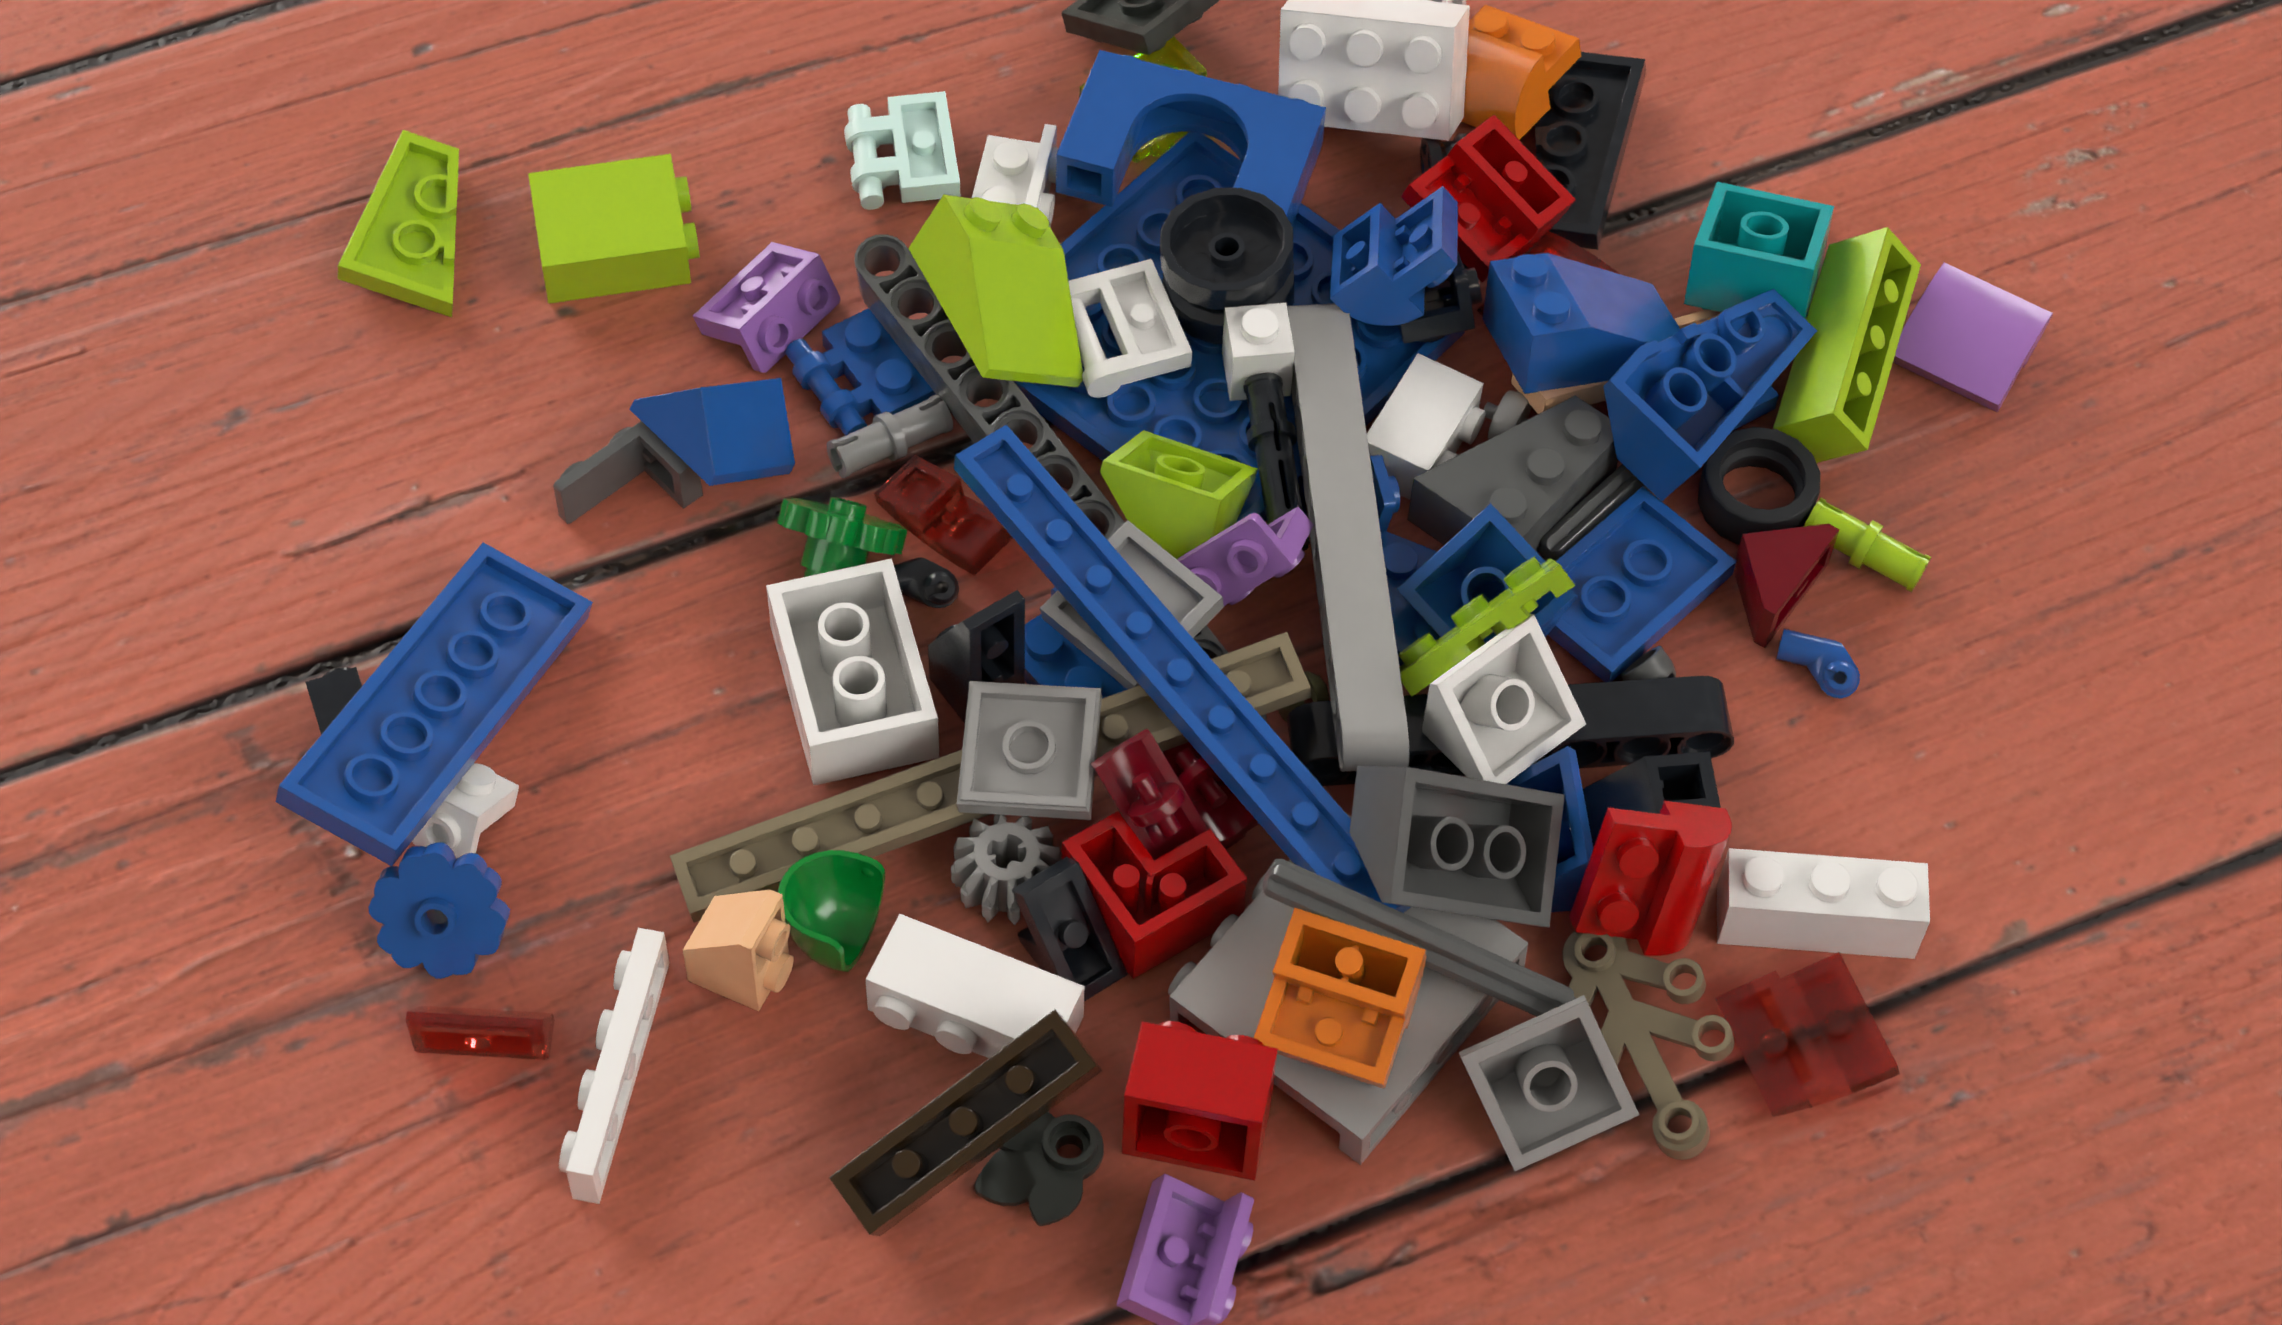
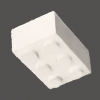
(1377, 63)
(853, 672)

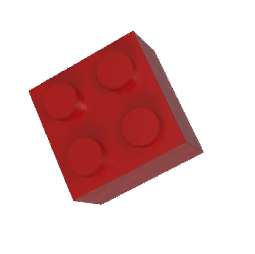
(1198, 1099)

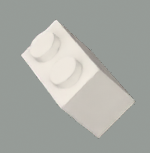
(1426, 420)

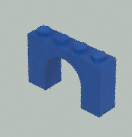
(1138, 100)

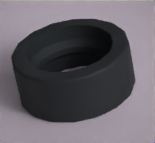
(1766, 450)

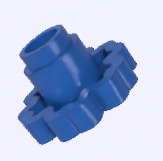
(439, 910)

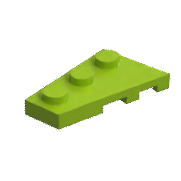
(409, 227)
(1431, 658)

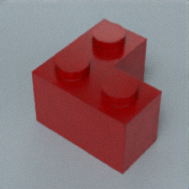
(1157, 903)

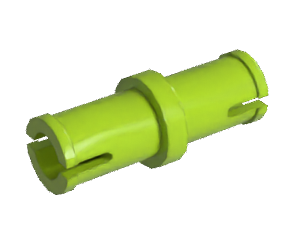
(1871, 546)

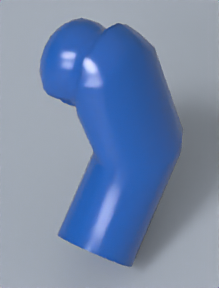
(1825, 660)

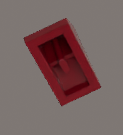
(1777, 571)

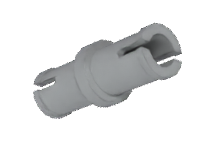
(889, 436)

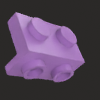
(1249, 554)
(1186, 1255)

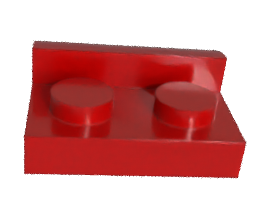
(1500, 192)
(1651, 875)

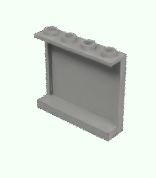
(1233, 981)

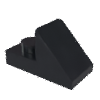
(1067, 928)

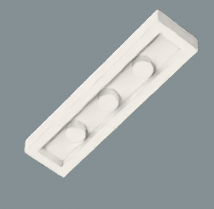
(608, 1089)

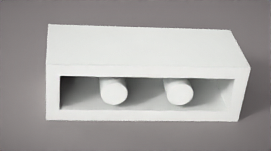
(1822, 903)
(963, 990)

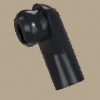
(927, 582)

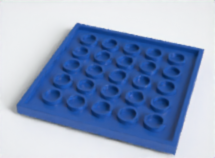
(1195, 401)

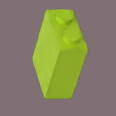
(613, 228)

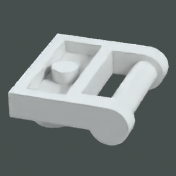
(1141, 324)

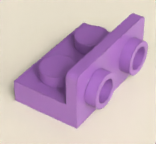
(770, 304)

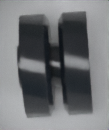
(1225, 253)

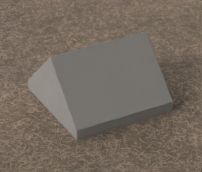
(1549, 1083)

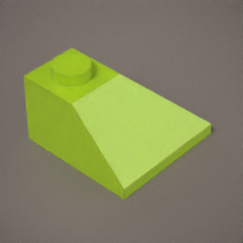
(1176, 490)

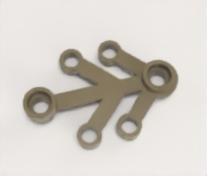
(1633, 1023)

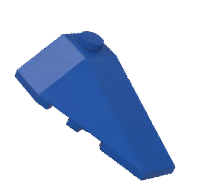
(1692, 389)

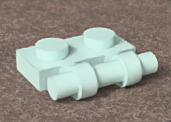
(922, 147)

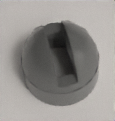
(1650, 665)

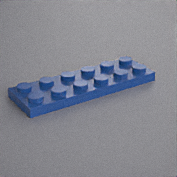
(434, 704)

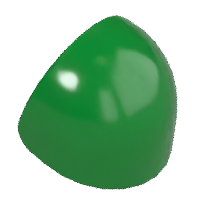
(833, 905)

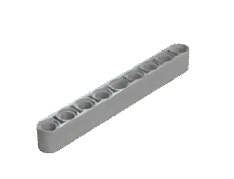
(1346, 542)

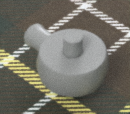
(1510, 412)

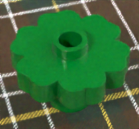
(839, 533)

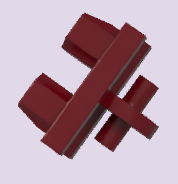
(1149, 794)
(1210, 795)

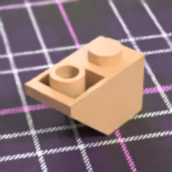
(741, 947)

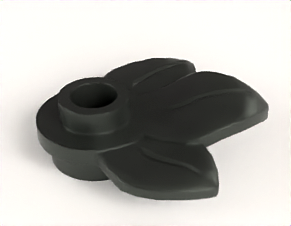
(1034, 1171)

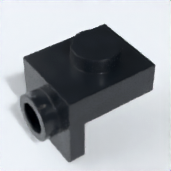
(1446, 307)

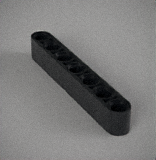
(1620, 716)

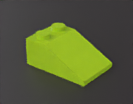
(1002, 288)

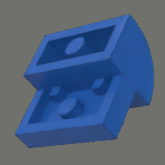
(1389, 261)

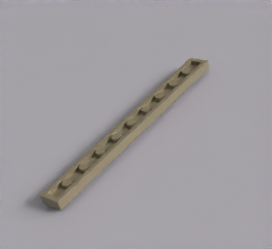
(925, 796)

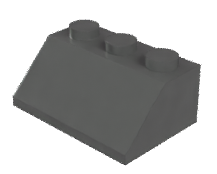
(1457, 843)

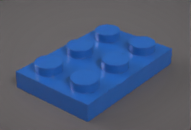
(1635, 583)

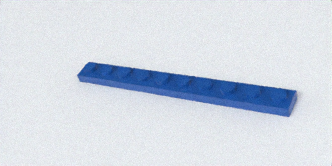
(1165, 660)

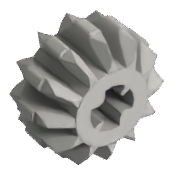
(998, 860)

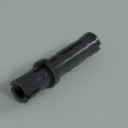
(1272, 441)

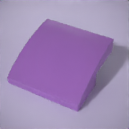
(1970, 336)

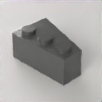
(1526, 473)

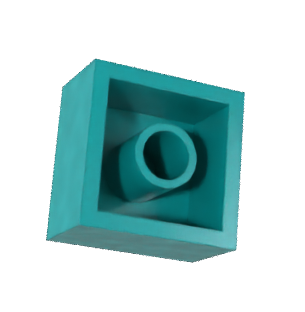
(1757, 245)

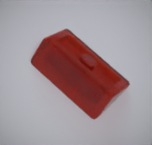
(480, 1032)

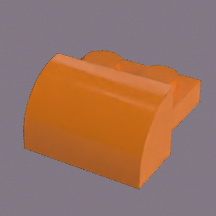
(1513, 68)
(1341, 997)

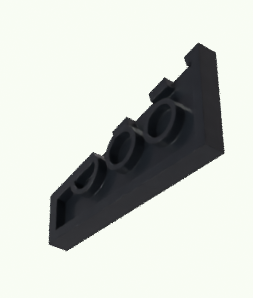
(1587, 136)

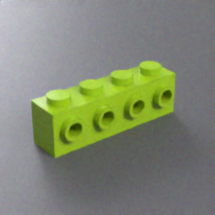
(1847, 362)

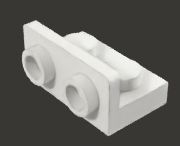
(1019, 171)

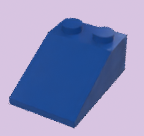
(1569, 319)

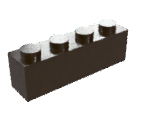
(965, 1124)

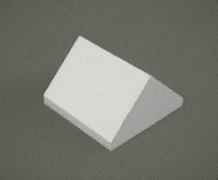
(1502, 706)

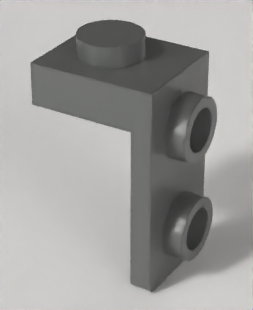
(616, 464)

